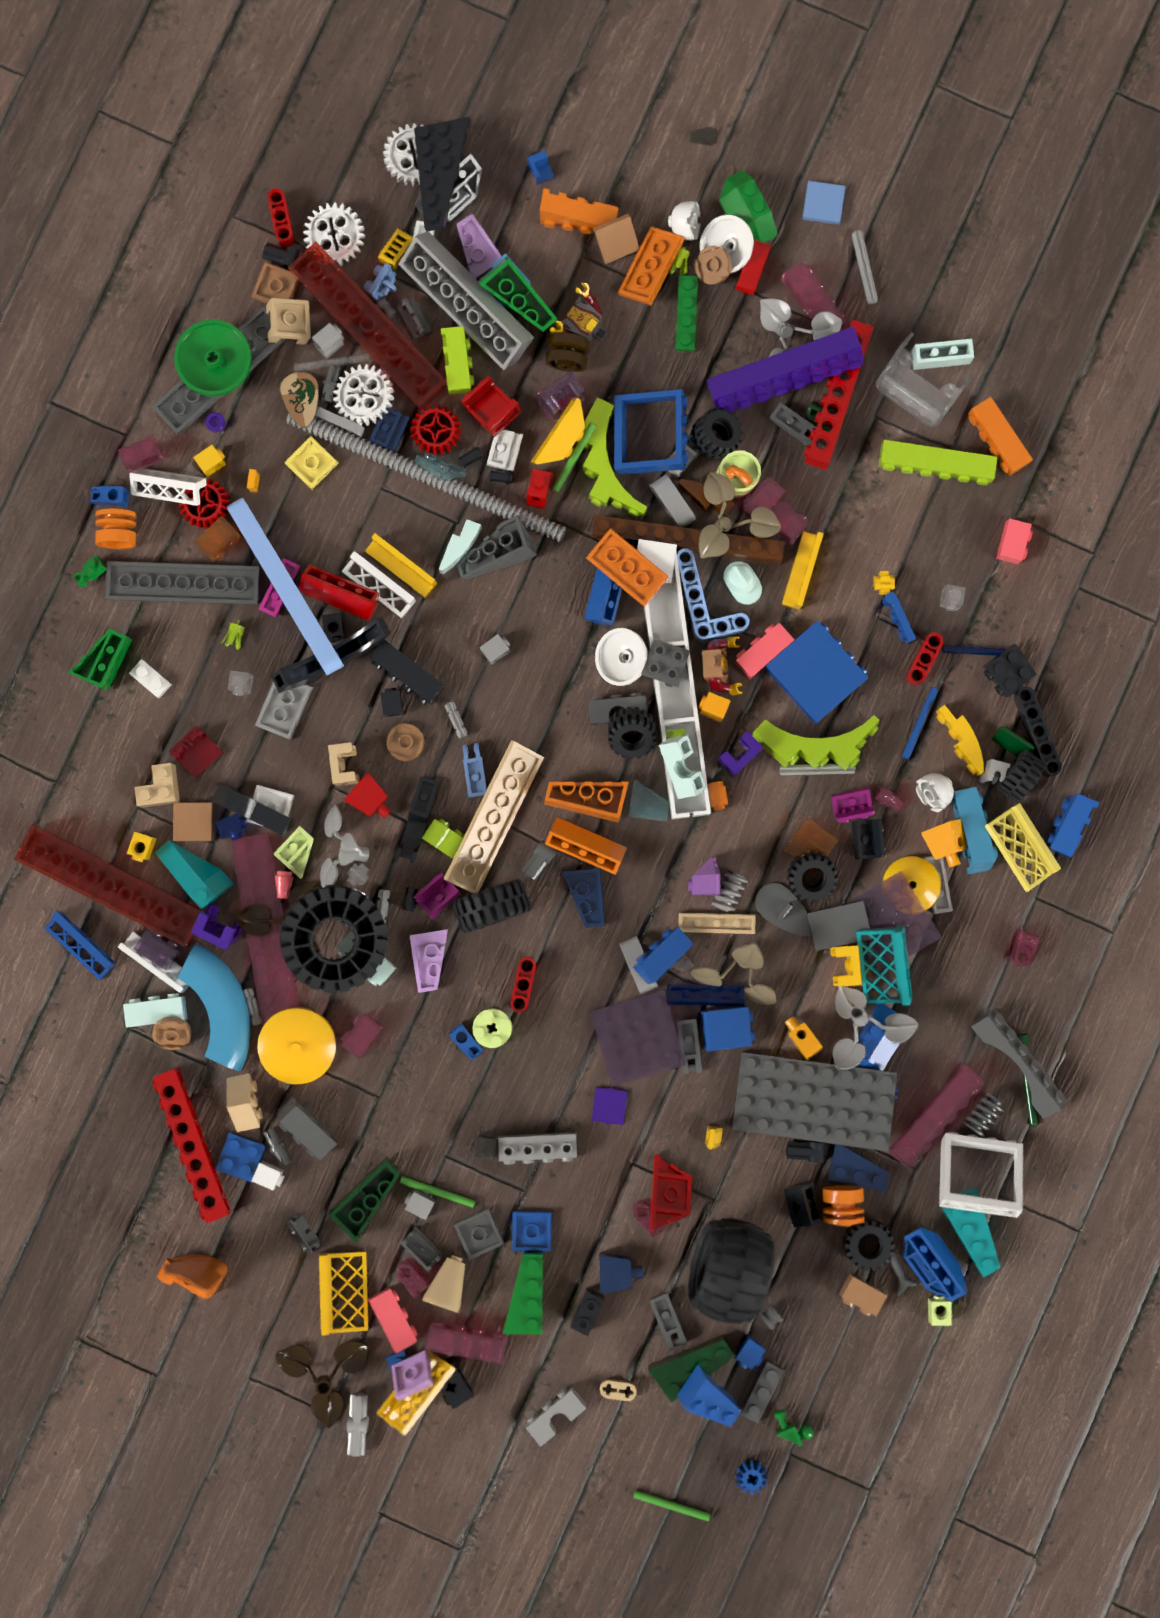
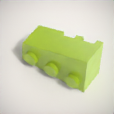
(457, 360)

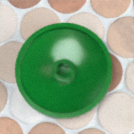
(212, 358)

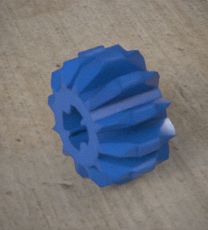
(747, 1483)

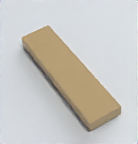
(717, 923)

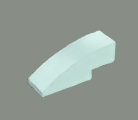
(460, 546)

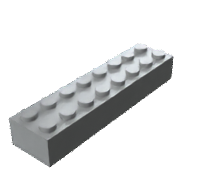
(465, 300)

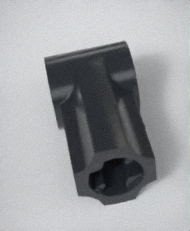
(280, 255)
(811, 1151)

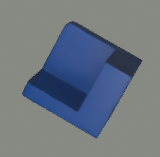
(539, 167)

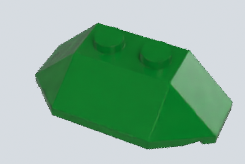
(744, 200)

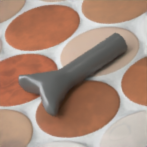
(903, 1282)

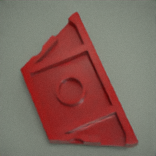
(669, 1193)

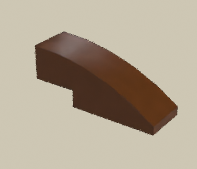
(696, 493)

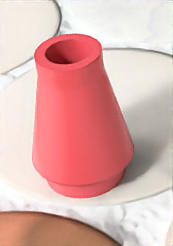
(283, 883)

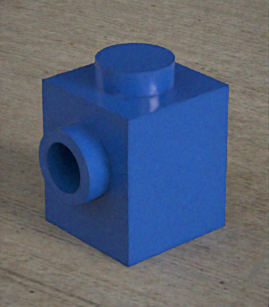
(749, 1353)

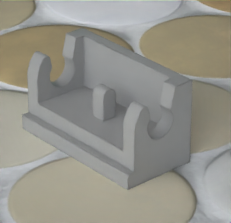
(992, 769)

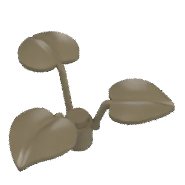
(712, 538)
(747, 957)

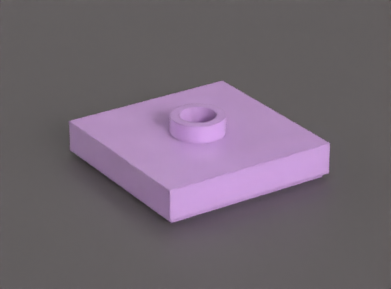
(412, 1375)

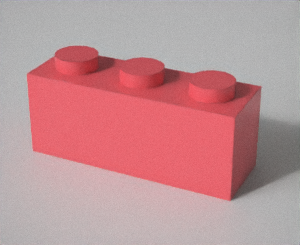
(763, 650)
(393, 1319)

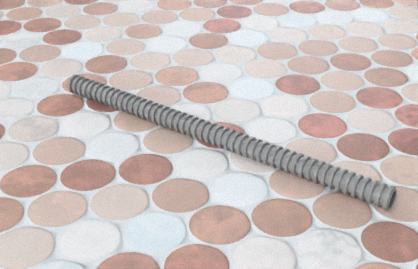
(416, 471)

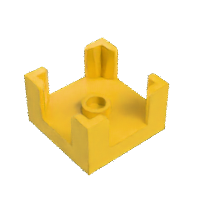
(852, 966)

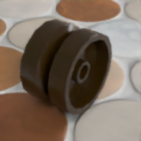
(568, 352)

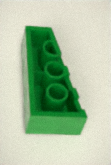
(514, 290)
(526, 1305)

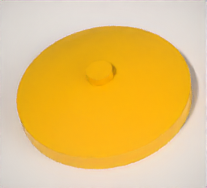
(296, 1045)

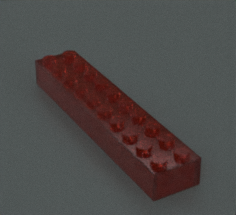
(368, 326)
(109, 885)

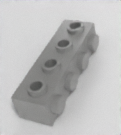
(537, 1147)

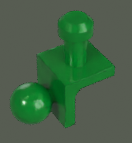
(789, 1430)

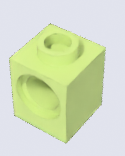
(942, 1319)

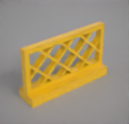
(326, 1288)
(394, 1411)

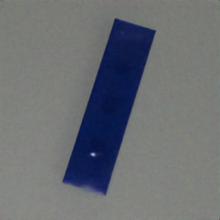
(705, 995)

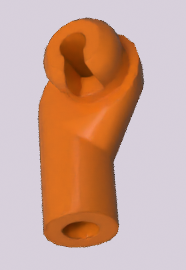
(741, 473)

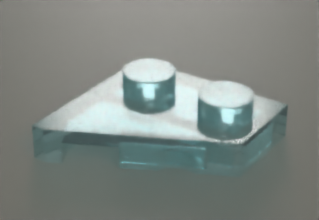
(439, 467)
(647, 804)

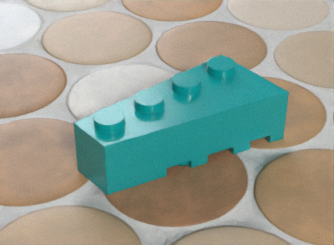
(974, 1235)

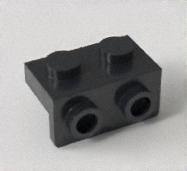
(868, 839)

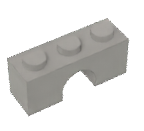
(567, 1403)

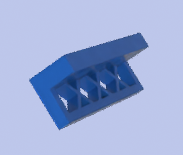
(83, 941)

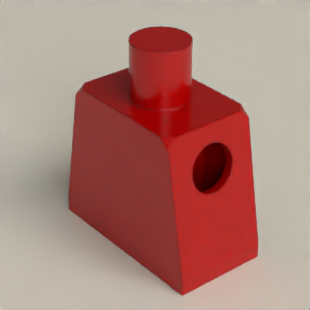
(539, 488)
(369, 797)

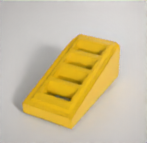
(383, 258)
(713, 1136)

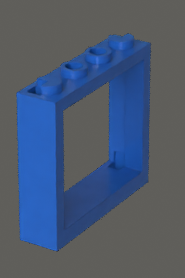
(620, 433)

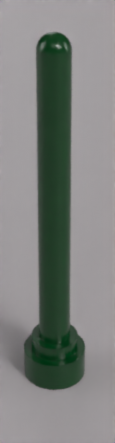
(1024, 1038)

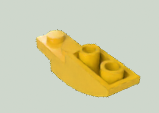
(968, 745)

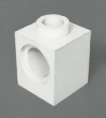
(268, 1175)

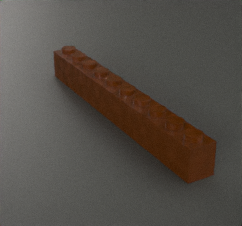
(739, 546)

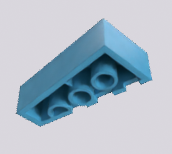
(978, 840)

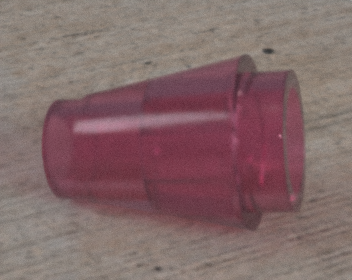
(887, 798)

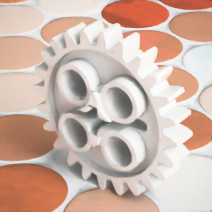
(397, 158)
(349, 230)
(366, 379)

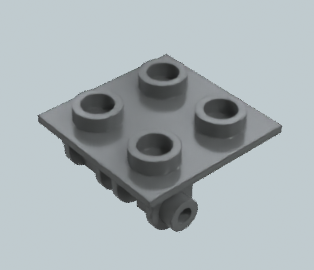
(665, 663)

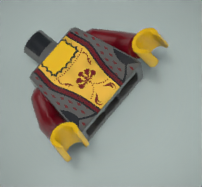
(583, 318)

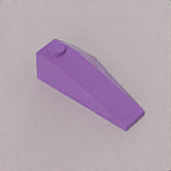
(706, 879)

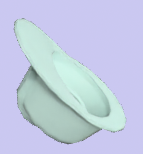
(742, 582)

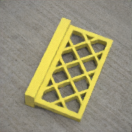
(1030, 842)

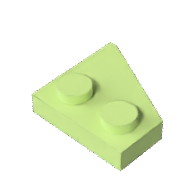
(295, 851)

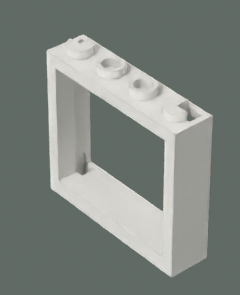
(980, 1204)

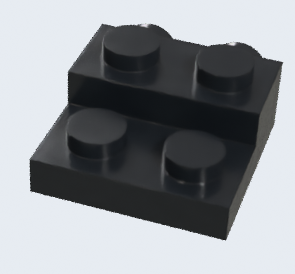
(1009, 671)

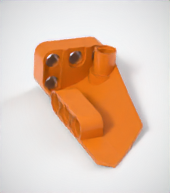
(194, 1272)

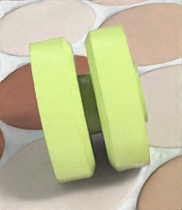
(748, 463)

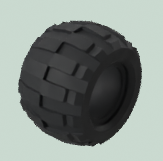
(731, 1271)

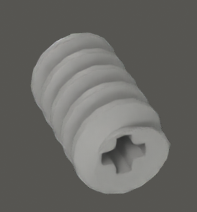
(730, 891)

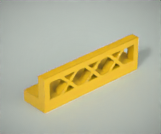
(400, 566)
(802, 570)

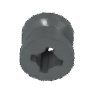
(771, 1317)

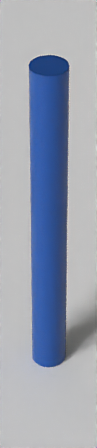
(920, 722)

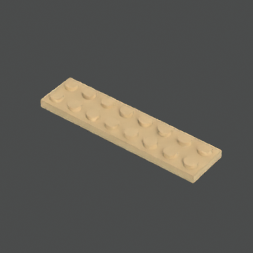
(493, 817)

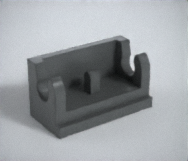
(421, 1248)

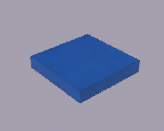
(531, 1231)

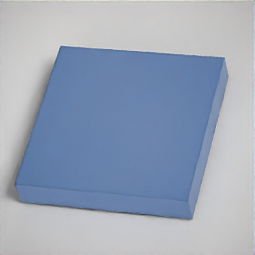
(823, 202)

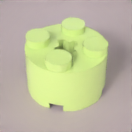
(486, 1018)

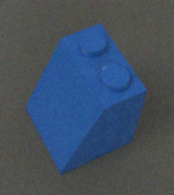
(727, 1028)

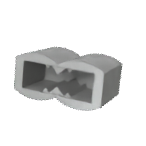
(328, 340)

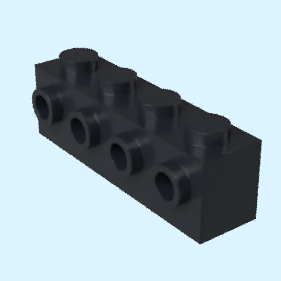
(407, 672)

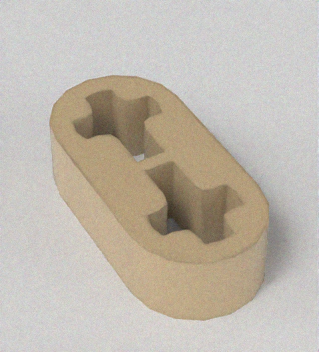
(616, 1394)

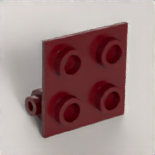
(195, 751)

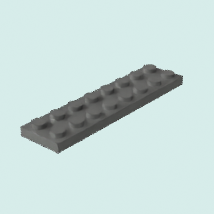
(183, 406)
(182, 583)

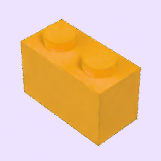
(713, 706)

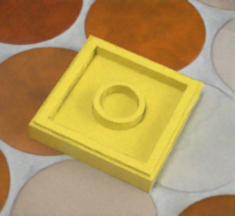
(311, 462)

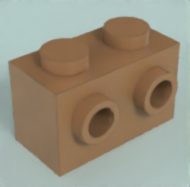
(863, 1295)

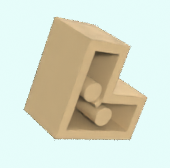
(164, 789)
(243, 1102)

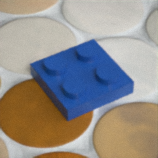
(240, 1156)

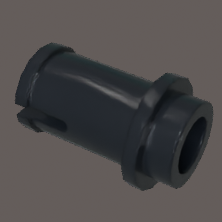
(471, 456)
(501, 476)
(409, 901)

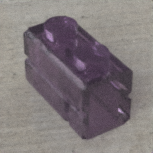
(157, 950)

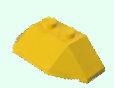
(563, 435)

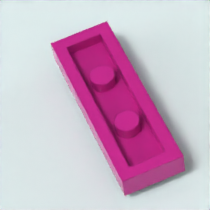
(272, 602)

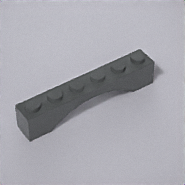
(1044, 1094)

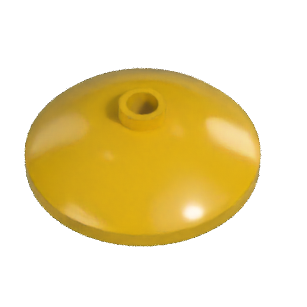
(922, 873)

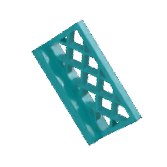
(901, 965)

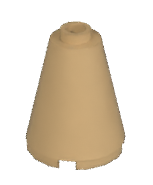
(447, 1285)

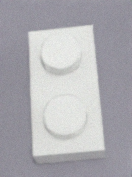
(150, 678)

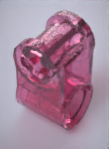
(1025, 947)
(644, 1219)
(415, 1281)

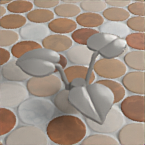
(776, 312)
(348, 852)
(852, 1004)

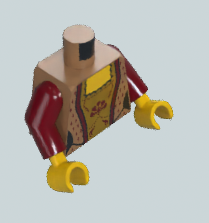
(716, 667)

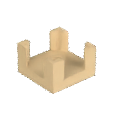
(289, 320)
(337, 764)

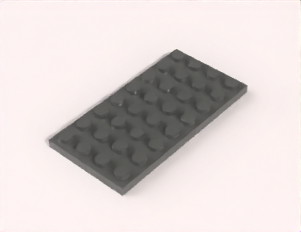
(814, 1101)

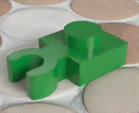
(92, 569)

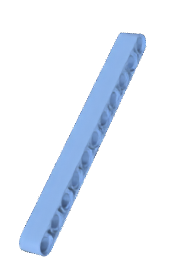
(285, 586)

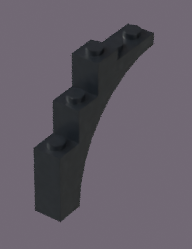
(351, 648)

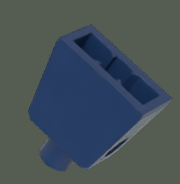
(617, 1272)

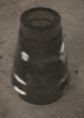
(704, 136)

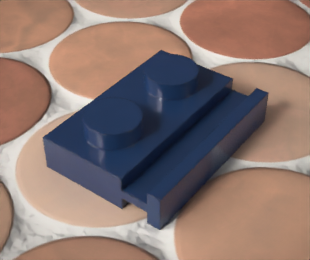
(390, 429)

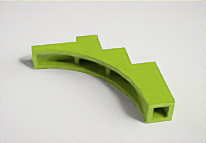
(597, 464)
(815, 751)

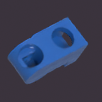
(110, 496)
(466, 1041)

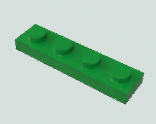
(686, 313)

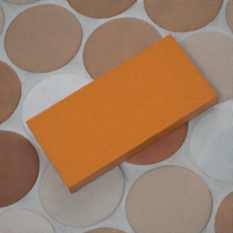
(651, 265)
(627, 567)

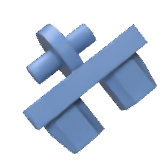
(383, 282)

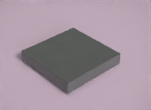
(479, 1233)

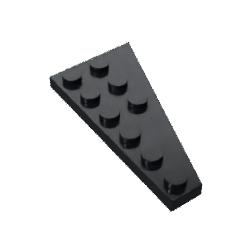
(439, 160)

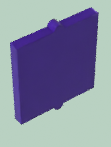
(609, 1106)

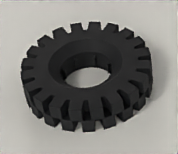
(313, 910)

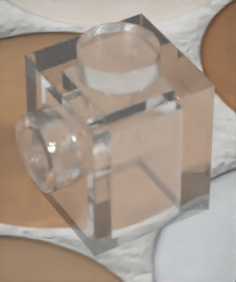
(952, 597)
(240, 683)

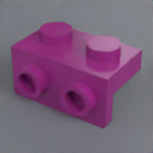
(852, 805)
(437, 895)

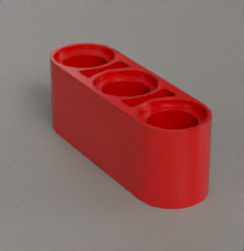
(278, 209)
(752, 270)
(928, 650)
(523, 994)

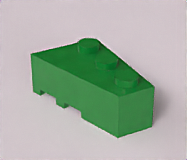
(103, 660)

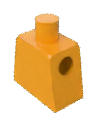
(946, 841)
(809, 1045)

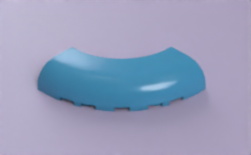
(224, 1004)

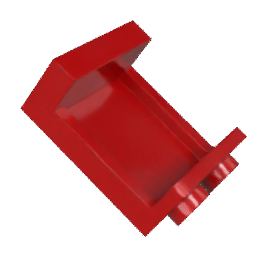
(491, 406)

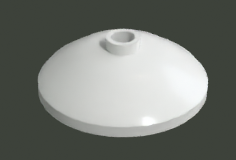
(728, 230)
(612, 653)

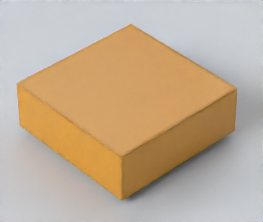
(253, 480)

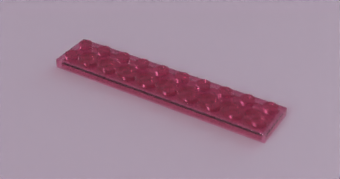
(257, 885)

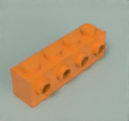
(999, 436)
(586, 845)

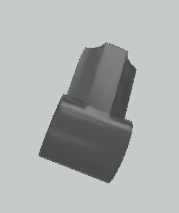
(541, 857)

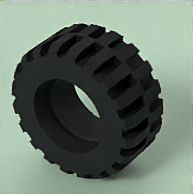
(491, 905)

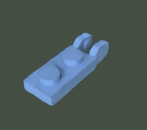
(474, 772)

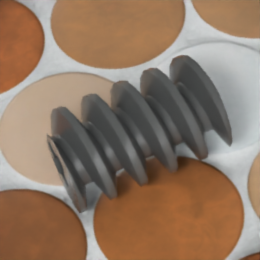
(984, 1114)

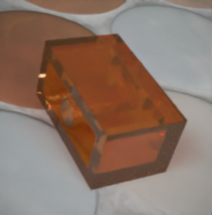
(218, 539)

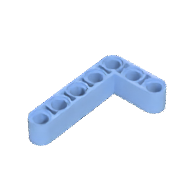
(692, 605)

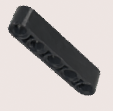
(1038, 721)

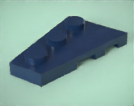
(587, 894)
(855, 1170)

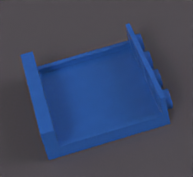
(816, 672)

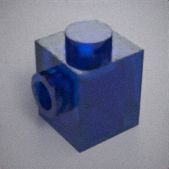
(232, 827)

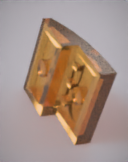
(810, 838)

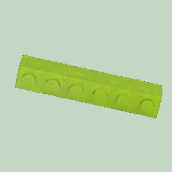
(937, 461)

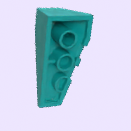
(195, 875)

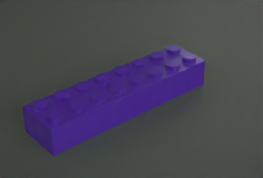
(787, 371)

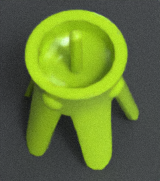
(680, 261)
(235, 630)

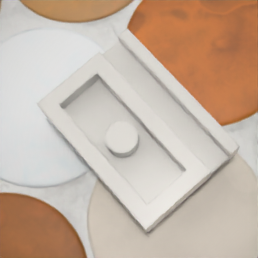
(505, 450)

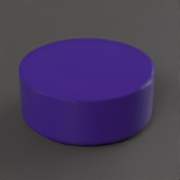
(215, 422)

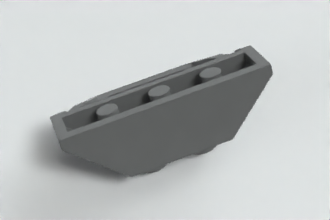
(464, 187)

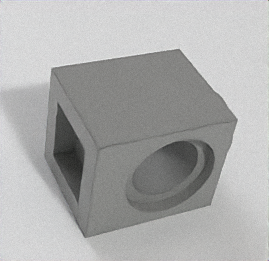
(495, 648)
(419, 1204)

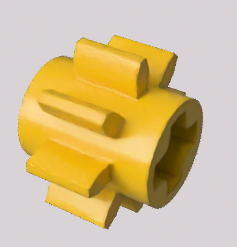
(884, 582)

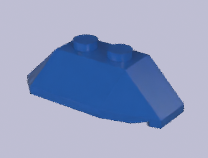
(873, 1038)
(934, 1264)

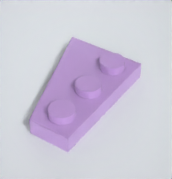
(477, 247)
(428, 958)

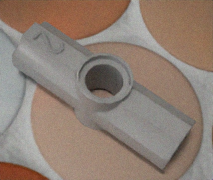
(357, 1424)

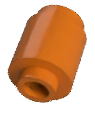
(717, 796)

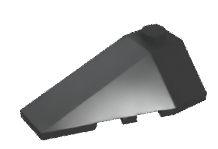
(500, 550)

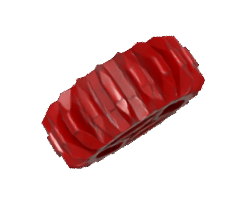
(443, 430)
(202, 518)

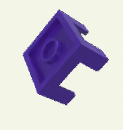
(752, 747)
(214, 932)

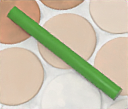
(574, 456)
(437, 1191)
(671, 1505)

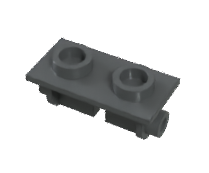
(414, 318)
(297, 1229)

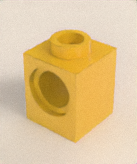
(210, 460)
(149, 843)

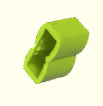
(443, 838)

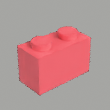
(1014, 541)

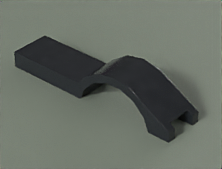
(251, 809)
(417, 819)

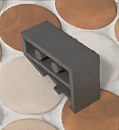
(305, 1128)

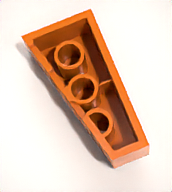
(574, 214)
(588, 798)

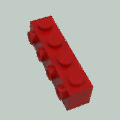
(338, 592)

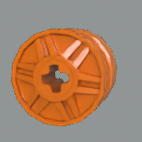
(115, 525)
(843, 1208)

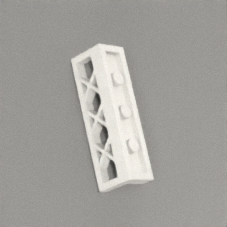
(169, 480)
(383, 579)
(169, 977)

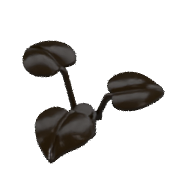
(255, 917)
(325, 1404)

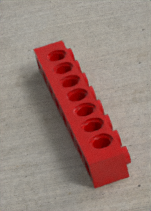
(818, 456)
(201, 1152)

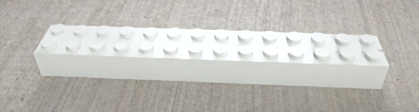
(677, 704)

